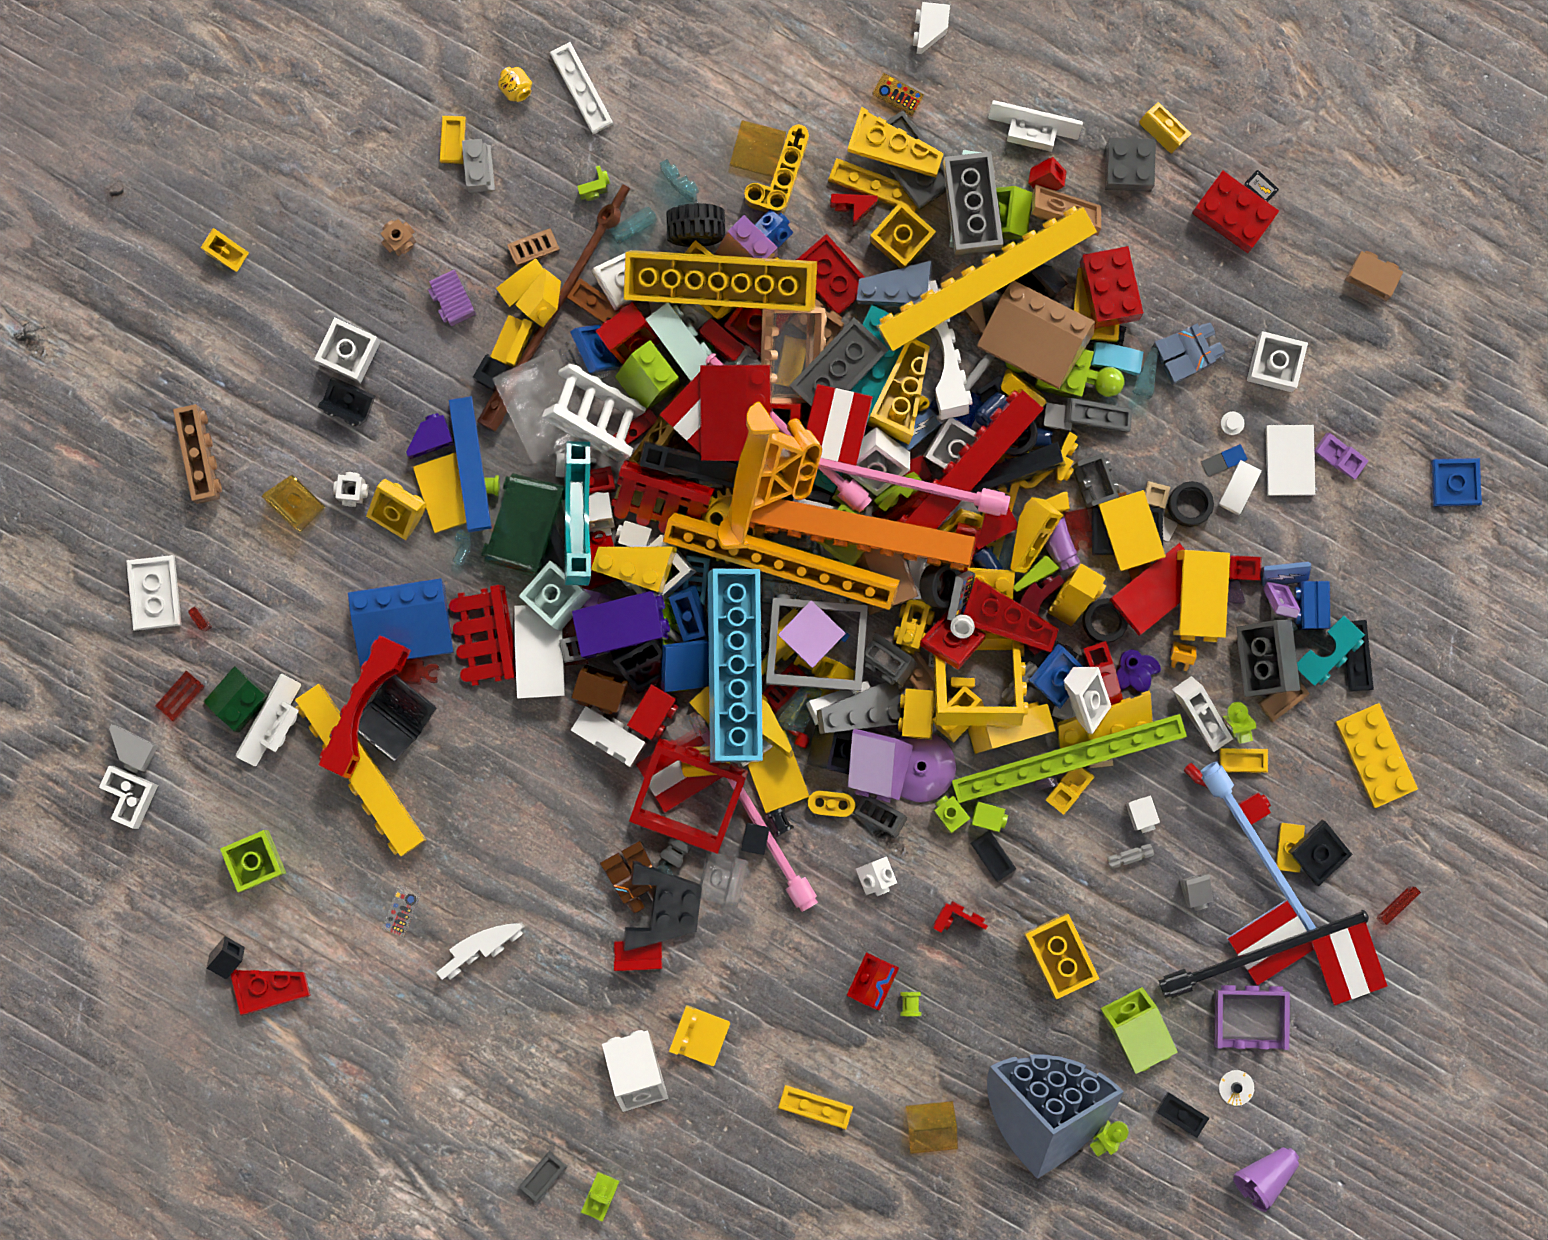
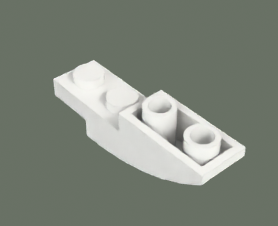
(486, 941)

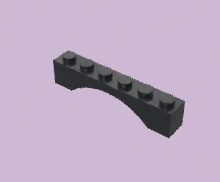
(687, 464)

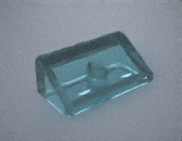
(633, 225)

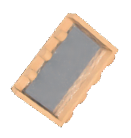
(790, 345)

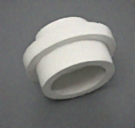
(1232, 423)
(962, 626)

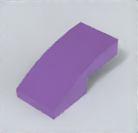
(1340, 456)

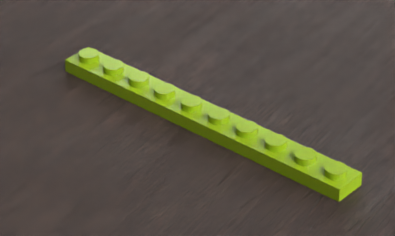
(1069, 758)

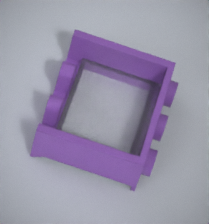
(1252, 1017)

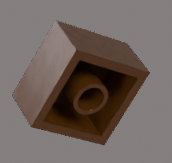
(600, 689)

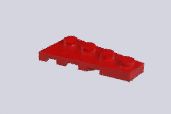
(1007, 618)

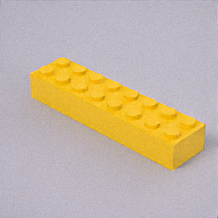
(720, 280)

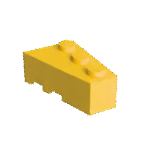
(636, 565)

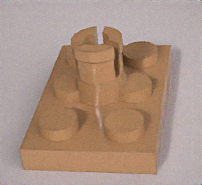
(1052, 204)

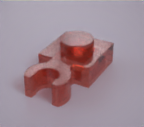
(1078, 525)
(414, 672)

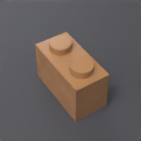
(1374, 275)

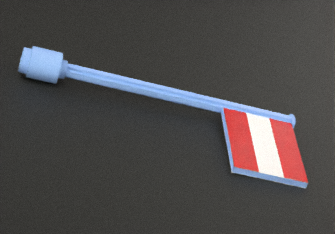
(1278, 923)

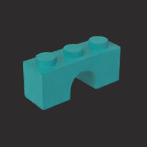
(1346, 637)

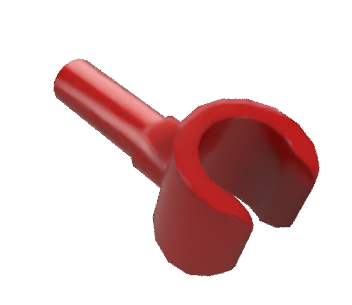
(802, 740)

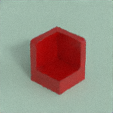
(1048, 175)

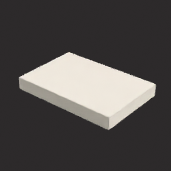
(1290, 460)
(153, 593)

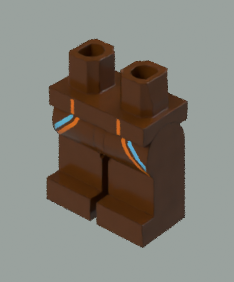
(621, 877)

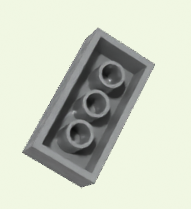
(972, 203)

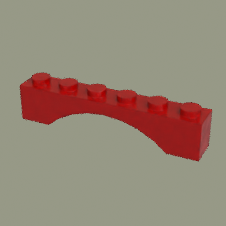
(342, 751)

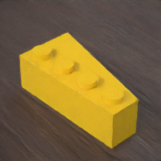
(899, 399)
(1078, 591)

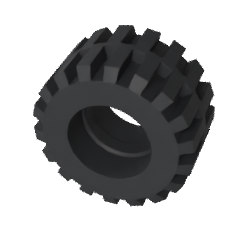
(695, 222)

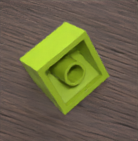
(1014, 211)

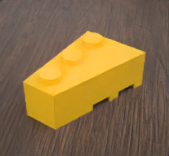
(1034, 724)

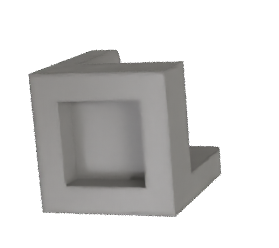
(1055, 417)

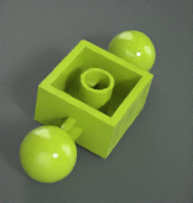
(1107, 381)

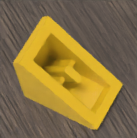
(224, 250)

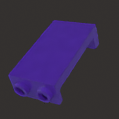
(620, 623)

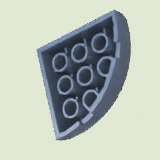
(1048, 1107)

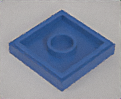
(593, 350)
(1456, 482)
(685, 665)
(1051, 675)

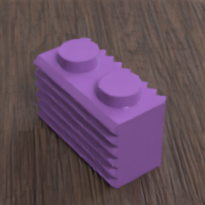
(452, 298)

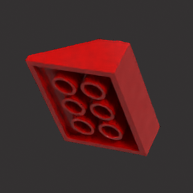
(725, 401)

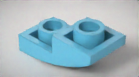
(1118, 357)

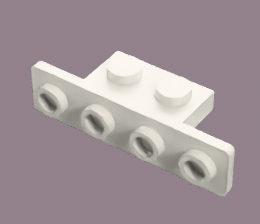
(1034, 127)
(272, 721)

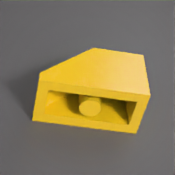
(541, 298)

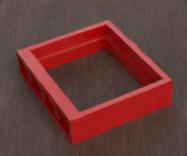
(677, 829)

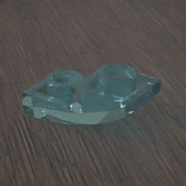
(683, 186)

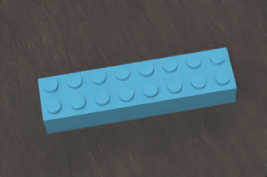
(735, 665)

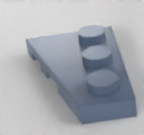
(895, 286)

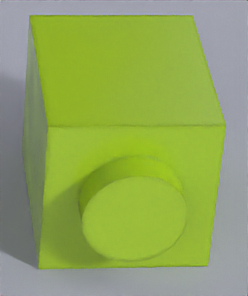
(989, 817)

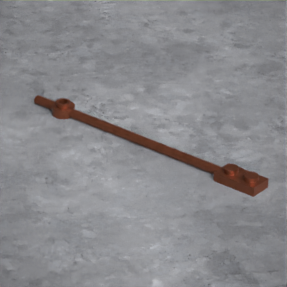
(608, 217)

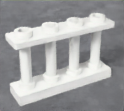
(579, 426)

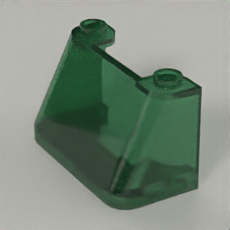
(524, 524)

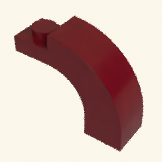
(1035, 596)

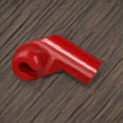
(1195, 774)

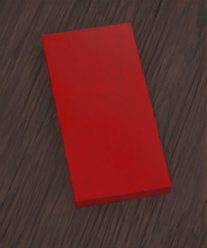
(1151, 593)

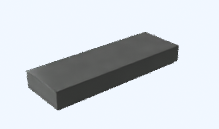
(1098, 415)

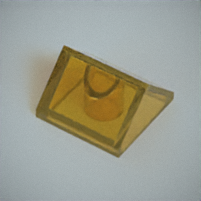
(293, 502)
(932, 1127)

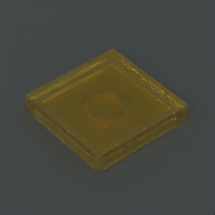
(758, 148)

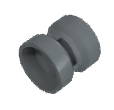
(671, 855)

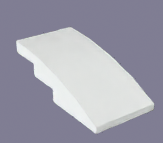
(537, 656)

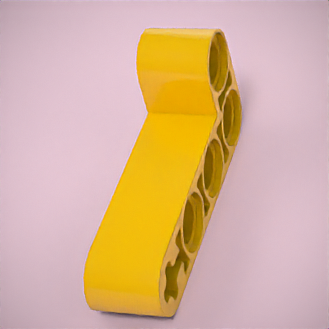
(783, 169)

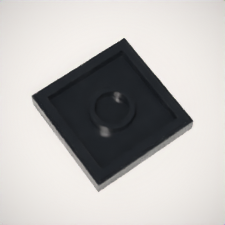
(1320, 852)

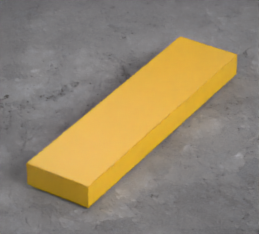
(869, 183)

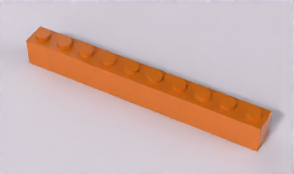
(865, 533)

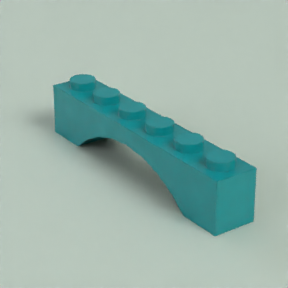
(577, 513)

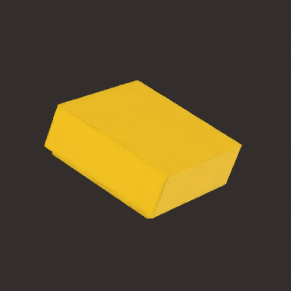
(956, 682)

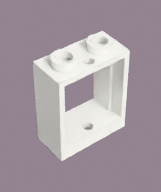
(680, 562)

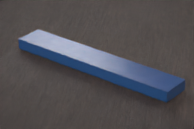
(470, 464)

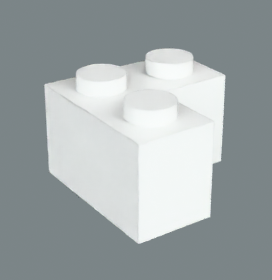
(134, 795)

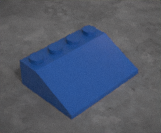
(404, 613)

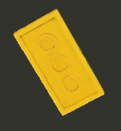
(1376, 755)

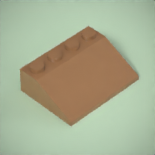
(1036, 334)

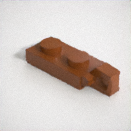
(592, 301)

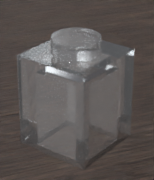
(687, 728)

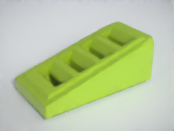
(1041, 570)

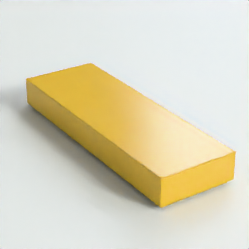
(815, 1107)

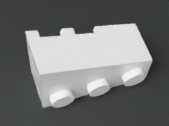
(609, 735)

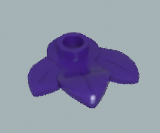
(1139, 673)

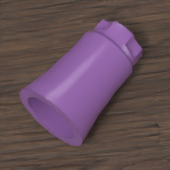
(1061, 547)

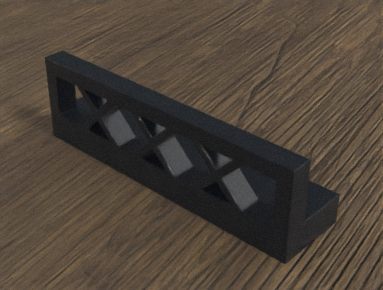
(1021, 468)

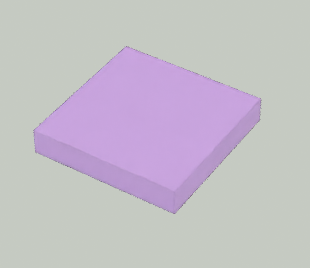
(811, 634)

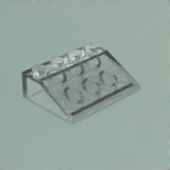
(527, 393)

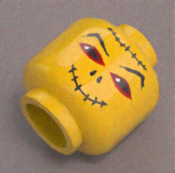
(515, 84)

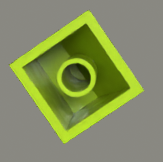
(647, 376)
(1139, 1030)

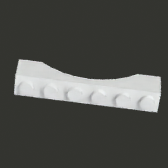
(950, 391)

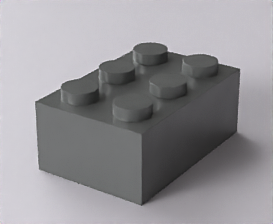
(1268, 658)

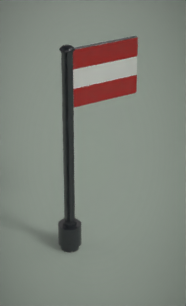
(1341, 948)

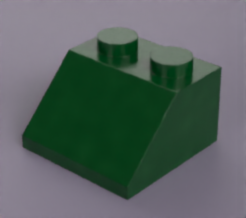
(236, 699)

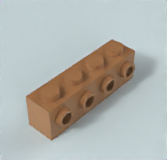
(196, 453)

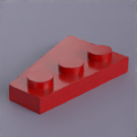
(266, 989)

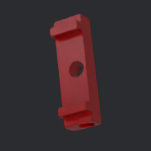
(641, 425)

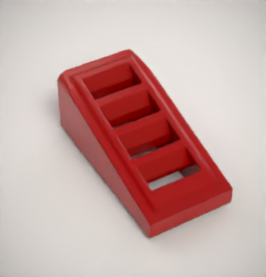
(775, 707)

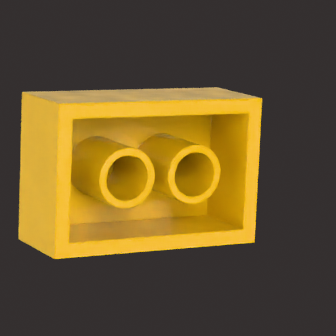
(1061, 956)

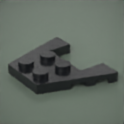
(673, 907)

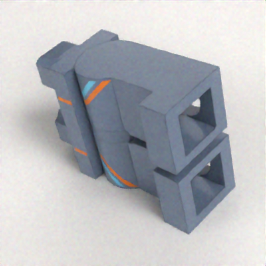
(1195, 349)

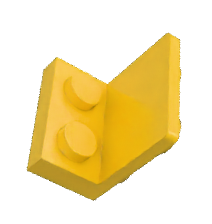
(699, 1035)

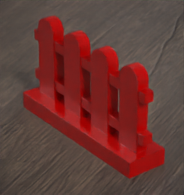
(655, 482)
(499, 621)

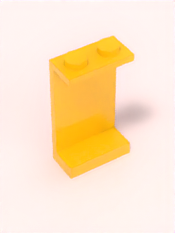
(1203, 595)

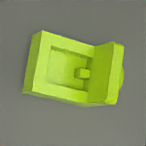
(591, 190)

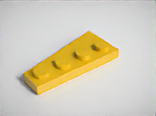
(887, 144)
(1121, 716)

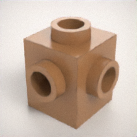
(401, 244)

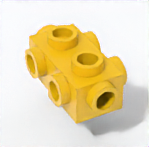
(911, 629)

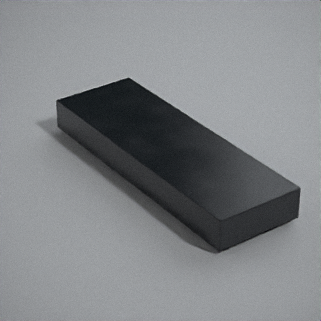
(1359, 663)

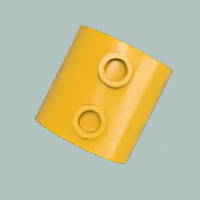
(396, 508)

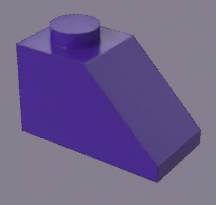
(430, 436)

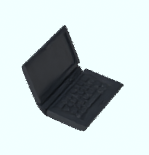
(395, 717)

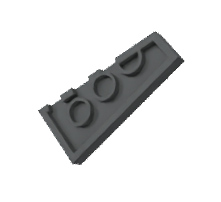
(865, 709)

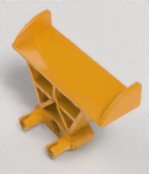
(758, 472)

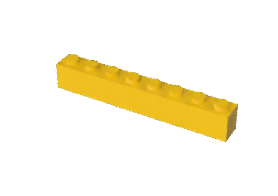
(367, 778)

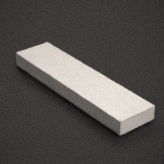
(581, 88)

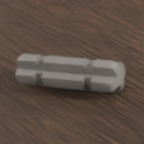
(1008, 693)
(1130, 856)

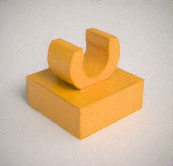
(1182, 653)

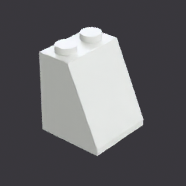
(634, 1070)

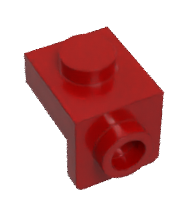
(1245, 567)

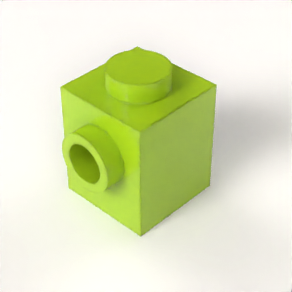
(950, 813)

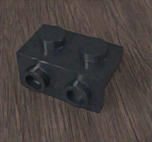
(347, 402)

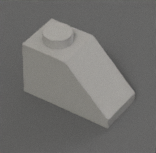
(132, 749)
(1197, 891)

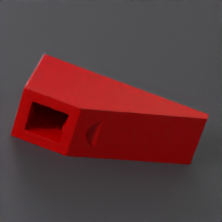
(1100, 656)

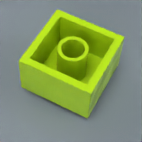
(253, 861)

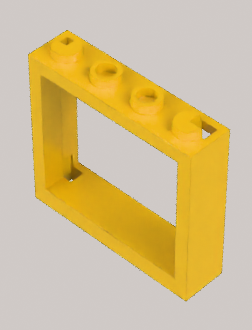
(984, 715)

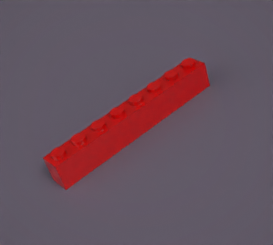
(975, 459)

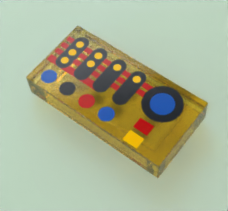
(898, 94)

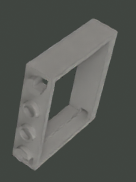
(814, 682)

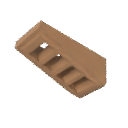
(520, 262)

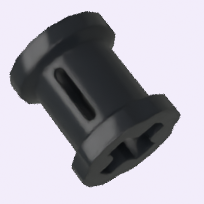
(779, 821)

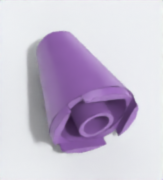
(1267, 1177)

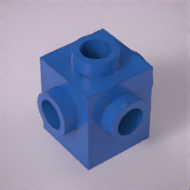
(775, 227)

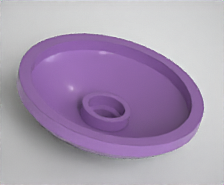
(939, 770)

